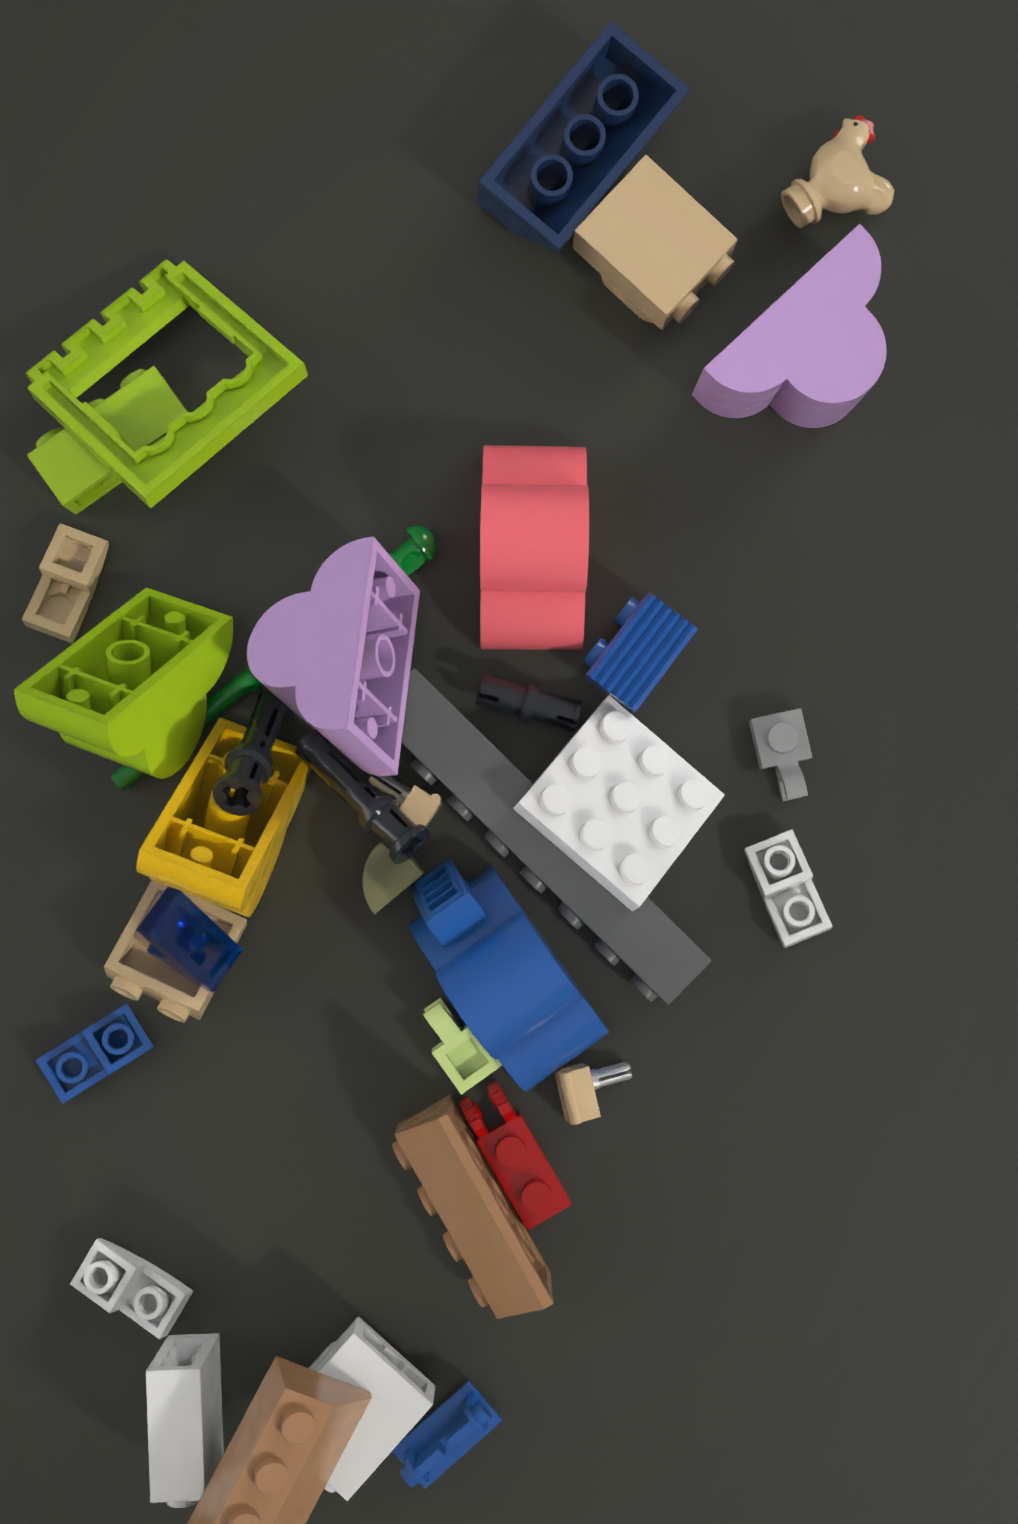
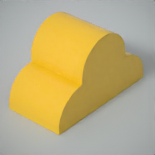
(216, 852)

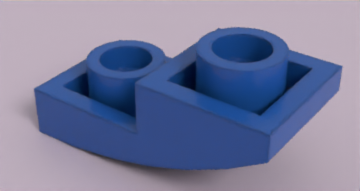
(94, 1053)

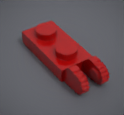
(517, 1160)

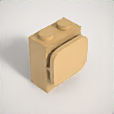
(655, 245)

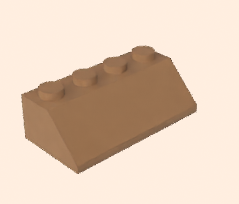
(474, 1210)
(283, 1448)

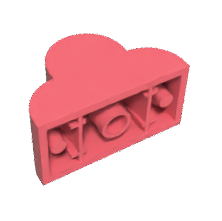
(533, 547)

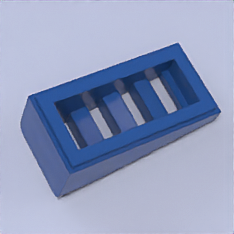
(447, 903)

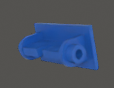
(445, 1435)

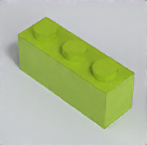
(138, 414)

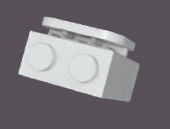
(397, 1402)

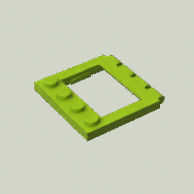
(192, 435)

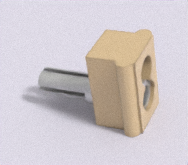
(414, 801)
(578, 1085)

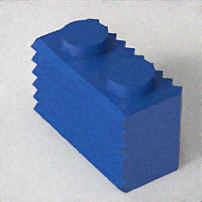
(639, 652)

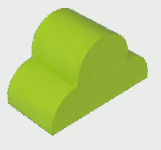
(134, 683)

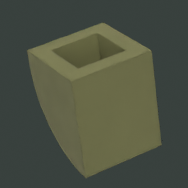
(385, 879)

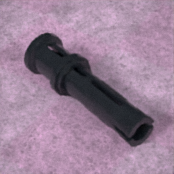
(250, 761)
(376, 811)

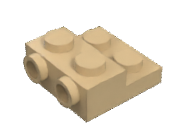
(138, 972)

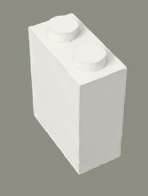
(184, 1418)

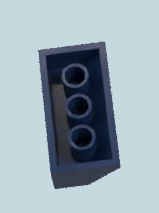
(580, 140)

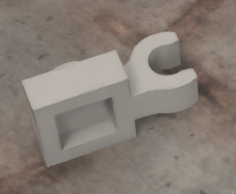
(781, 743)

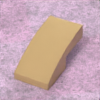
(67, 583)

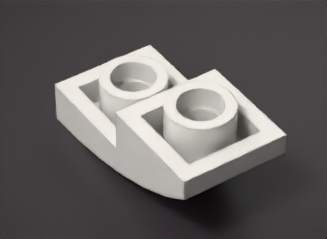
(787, 888)
(132, 1285)

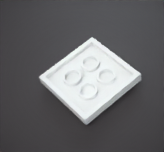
(619, 803)

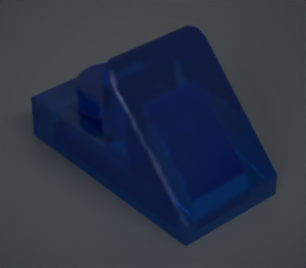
(188, 940)

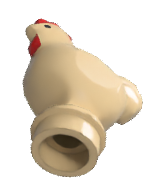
(839, 179)

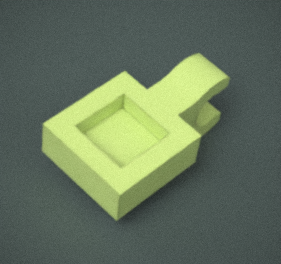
(459, 1052)

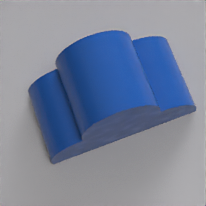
(512, 987)

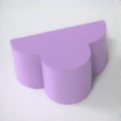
(810, 348)
(345, 653)

